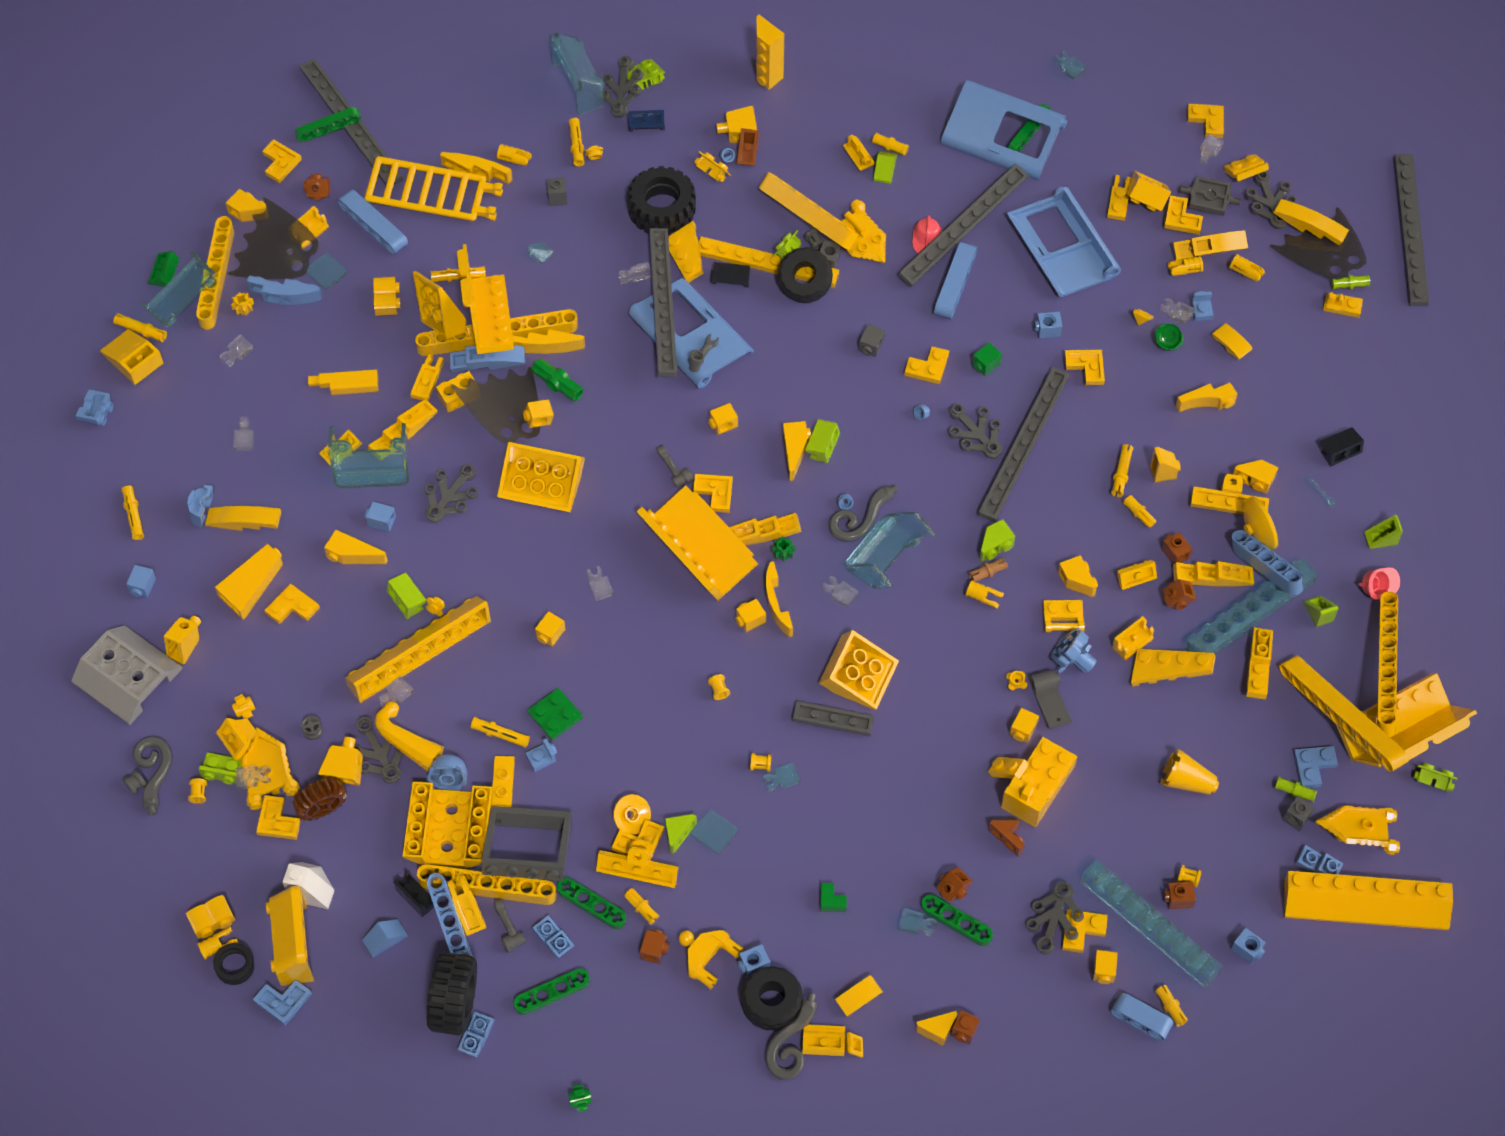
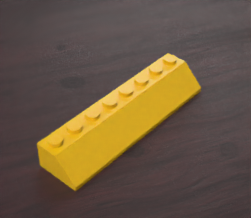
(418, 648)
(1368, 900)

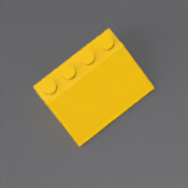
(540, 477)

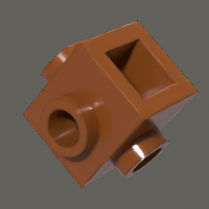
(321, 182)
(1179, 594)
(954, 885)

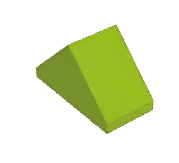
(885, 167)
(1385, 533)
(1321, 610)
(678, 829)

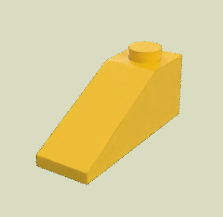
(795, 441)
(350, 550)

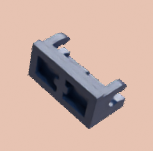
(646, 119)

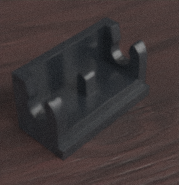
(731, 273)
(1342, 446)
(414, 894)

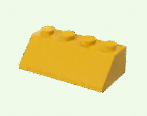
(769, 53)

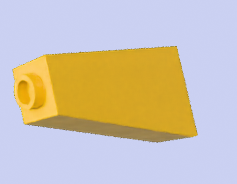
(250, 580)

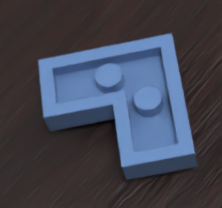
(1310, 761)
(282, 1006)

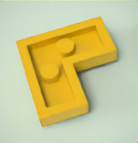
(1210, 115)
(284, 160)
(1179, 220)
(1088, 360)
(929, 370)
(719, 487)
(291, 600)
(272, 822)
(649, 832)
(1092, 924)

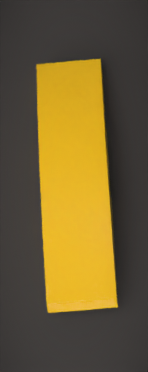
(476, 165)
(1307, 219)
(551, 343)
(414, 418)
(243, 517)
(767, 529)
(1214, 574)

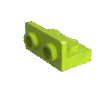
(219, 768)

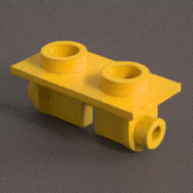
(858, 153)
(717, 171)

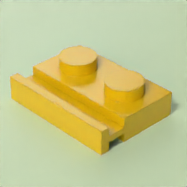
(1246, 167)
(824, 1040)

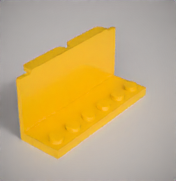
(488, 308)
(701, 541)
(1420, 716)

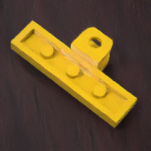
(1227, 499)
(637, 865)

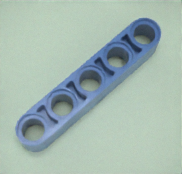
(372, 221)
(955, 280)
(1267, 562)
(448, 911)

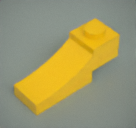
(1208, 397)

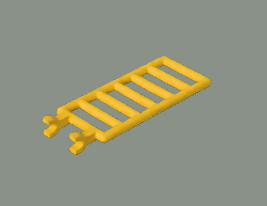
(477, 210)

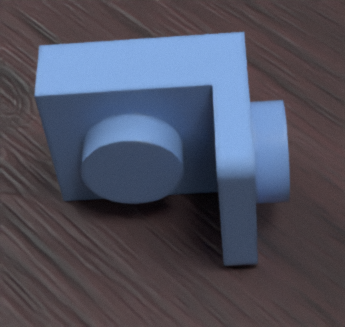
(1202, 303)
(542, 755)

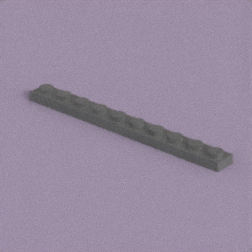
(336, 102)
(963, 225)
(1411, 230)
(663, 303)
(1023, 445)

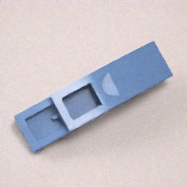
(290, 293)
(470, 360)

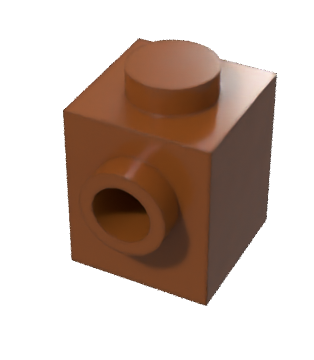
(1176, 548)
(1180, 895)
(654, 946)
(965, 1027)

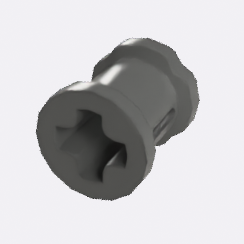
(814, 238)

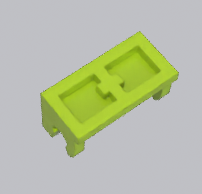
(823, 440)
(405, 595)

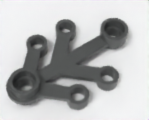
(619, 107)
(1269, 201)
(975, 432)
(450, 495)
(379, 754)
(1055, 915)

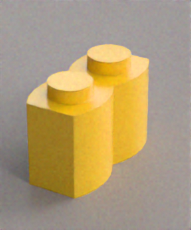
(386, 296)
(210, 917)

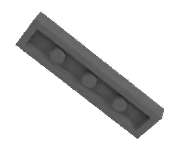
(833, 718)

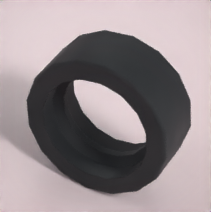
(227, 950)

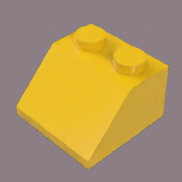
(1148, 191)

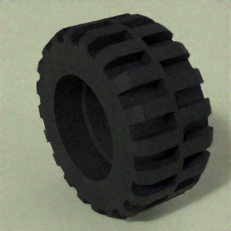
(661, 182)
(451, 993)

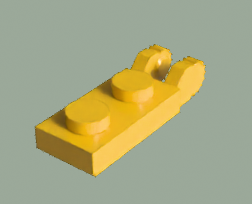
(1118, 200)
(427, 379)
(467, 907)

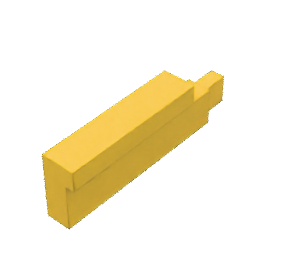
(347, 382)

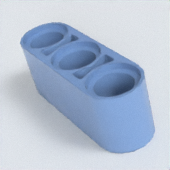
(1142, 1016)

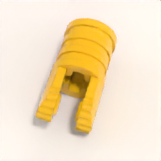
(513, 155)
(1186, 266)
(1246, 268)
(980, 593)
(212, 944)

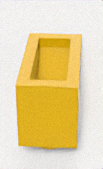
(1164, 465)

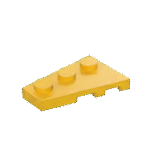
(685, 251)

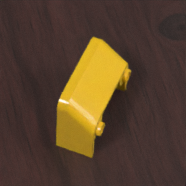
(289, 936)

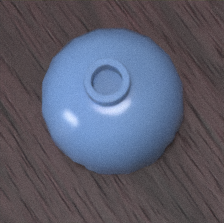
(447, 773)

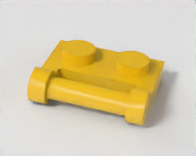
(1063, 611)

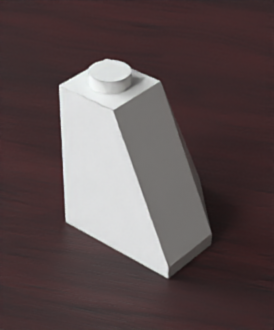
(313, 883)

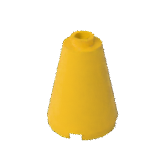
(1188, 775)

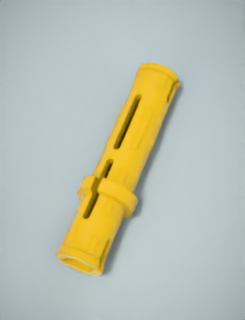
(577, 148)
(453, 274)
(143, 328)
(1120, 477)
(131, 506)
(478, 724)

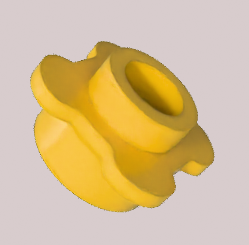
(594, 152)
(435, 605)
(1020, 676)

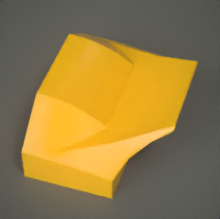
(236, 736)

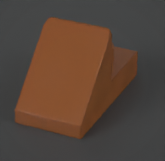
(748, 146)
(1004, 832)

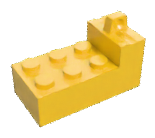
(1040, 783)

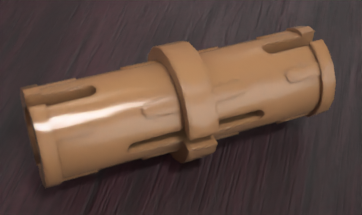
(988, 570)

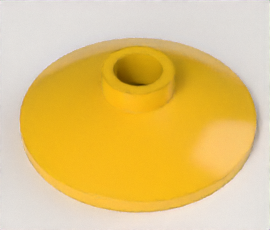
(639, 811)

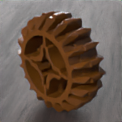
(319, 799)

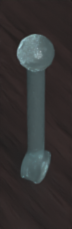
(1331, 502)

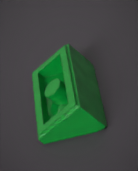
(163, 268)

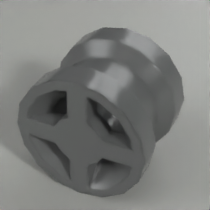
(311, 722)
(134, 782)

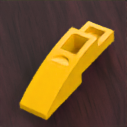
(1211, 245)
(1259, 663)

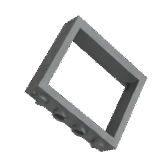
(529, 819)

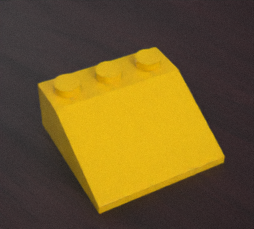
(437, 308)
(859, 670)

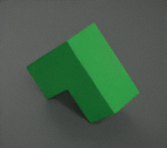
(832, 902)

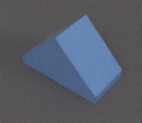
(384, 936)

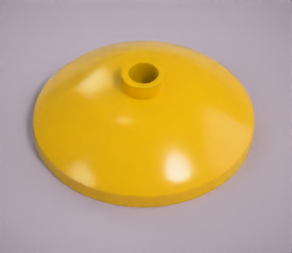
(1259, 523)

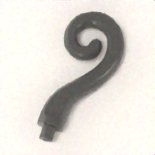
(878, 499)
(150, 793)
(804, 1017)

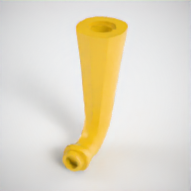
(413, 746)

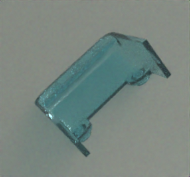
(570, 53)
(180, 291)
(369, 467)
(884, 545)

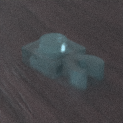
(1072, 66)
(784, 775)
(913, 922)

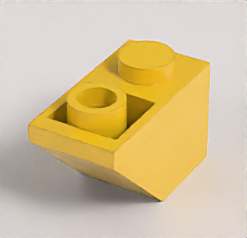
(244, 205)
(1257, 474)
(1077, 577)

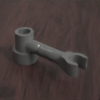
(697, 356)
(680, 477)
(513, 939)

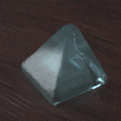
(540, 252)

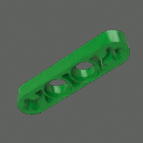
(328, 124)
(1025, 133)
(593, 901)
(959, 917)
(553, 994)

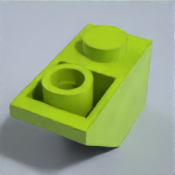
(996, 539)

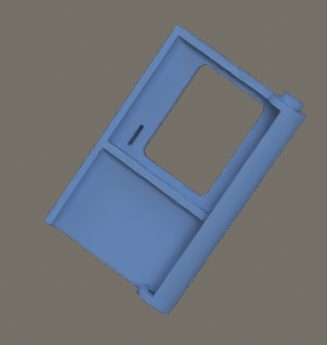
(977, 121)
(1075, 265)
(730, 343)

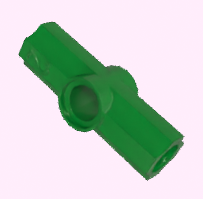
(557, 380)

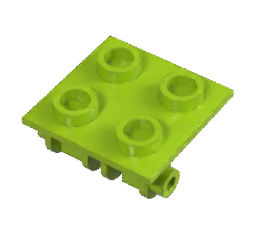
(651, 71)

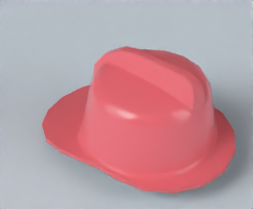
(924, 233)
(1380, 581)

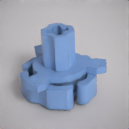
(1074, 649)

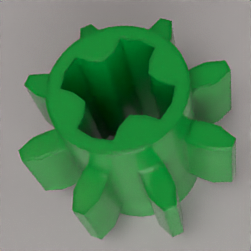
(783, 544)
(580, 1098)

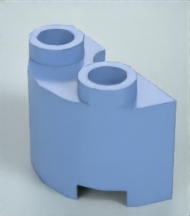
(95, 408)
(197, 502)

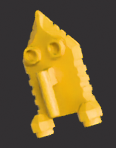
(871, 239)
(271, 753)
(1362, 826)

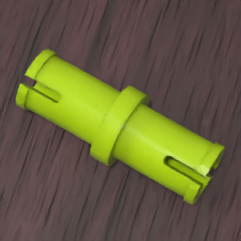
(1351, 282)
(1296, 789)

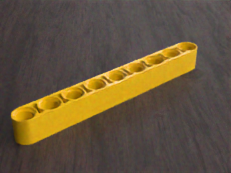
(523, 324)
(1388, 663)
(1344, 713)

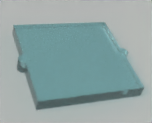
(326, 271)
(714, 832)

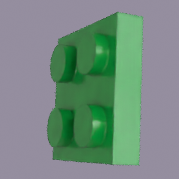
(555, 714)

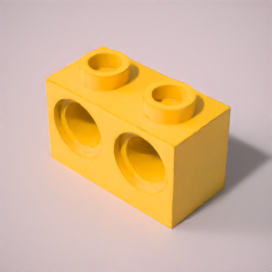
(452, 401)

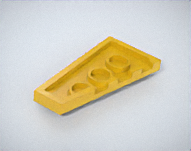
(1165, 664)

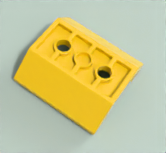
(432, 827)

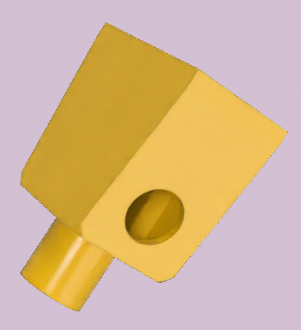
(735, 121)
(182, 639)
(343, 763)

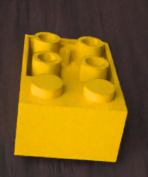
(133, 356)

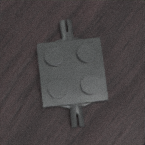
(1210, 195)

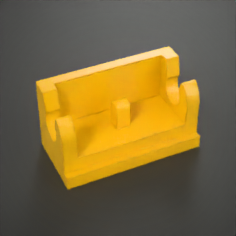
(314, 222)
(1133, 638)

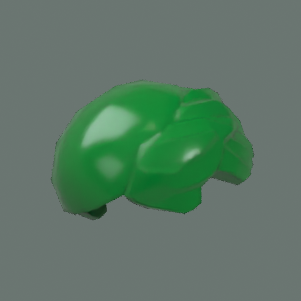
(1168, 337)

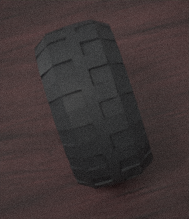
(805, 258)
(777, 980)

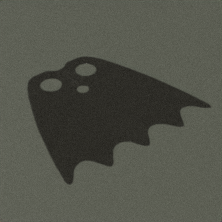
(269, 244)
(1318, 253)
(500, 399)

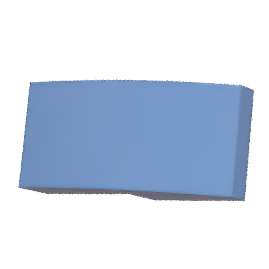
(1318, 863)
(553, 937)
(476, 1034)

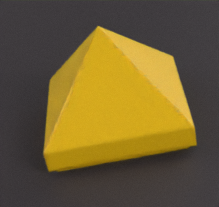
(1142, 316)
(854, 1044)

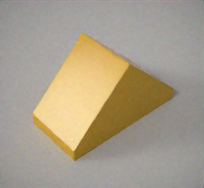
(937, 1027)

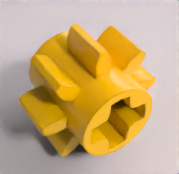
(242, 303)
(243, 706)

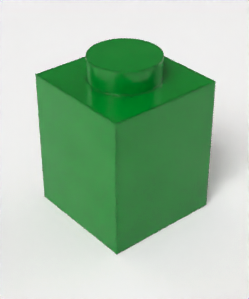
(986, 359)

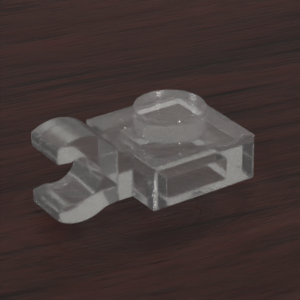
(1210, 147)
(244, 437)
(397, 690)

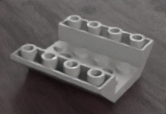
(112, 680)

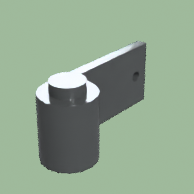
(1049, 699)

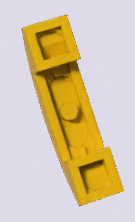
(781, 618)

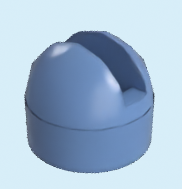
(728, 158)
(919, 410)
(841, 501)

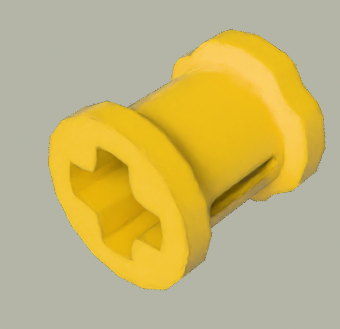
(719, 687)
(760, 762)
(197, 790)
(1189, 875)

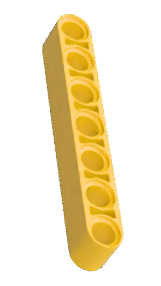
(809, 211)
(220, 247)
(497, 883)

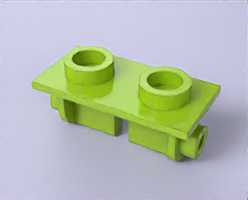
(788, 244)
(1443, 778)

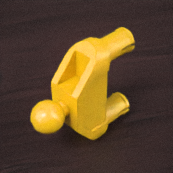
(703, 950)

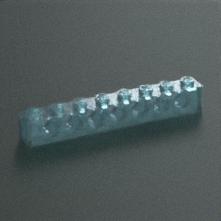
(1247, 618)
(1151, 923)

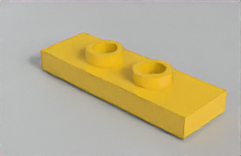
(503, 781)

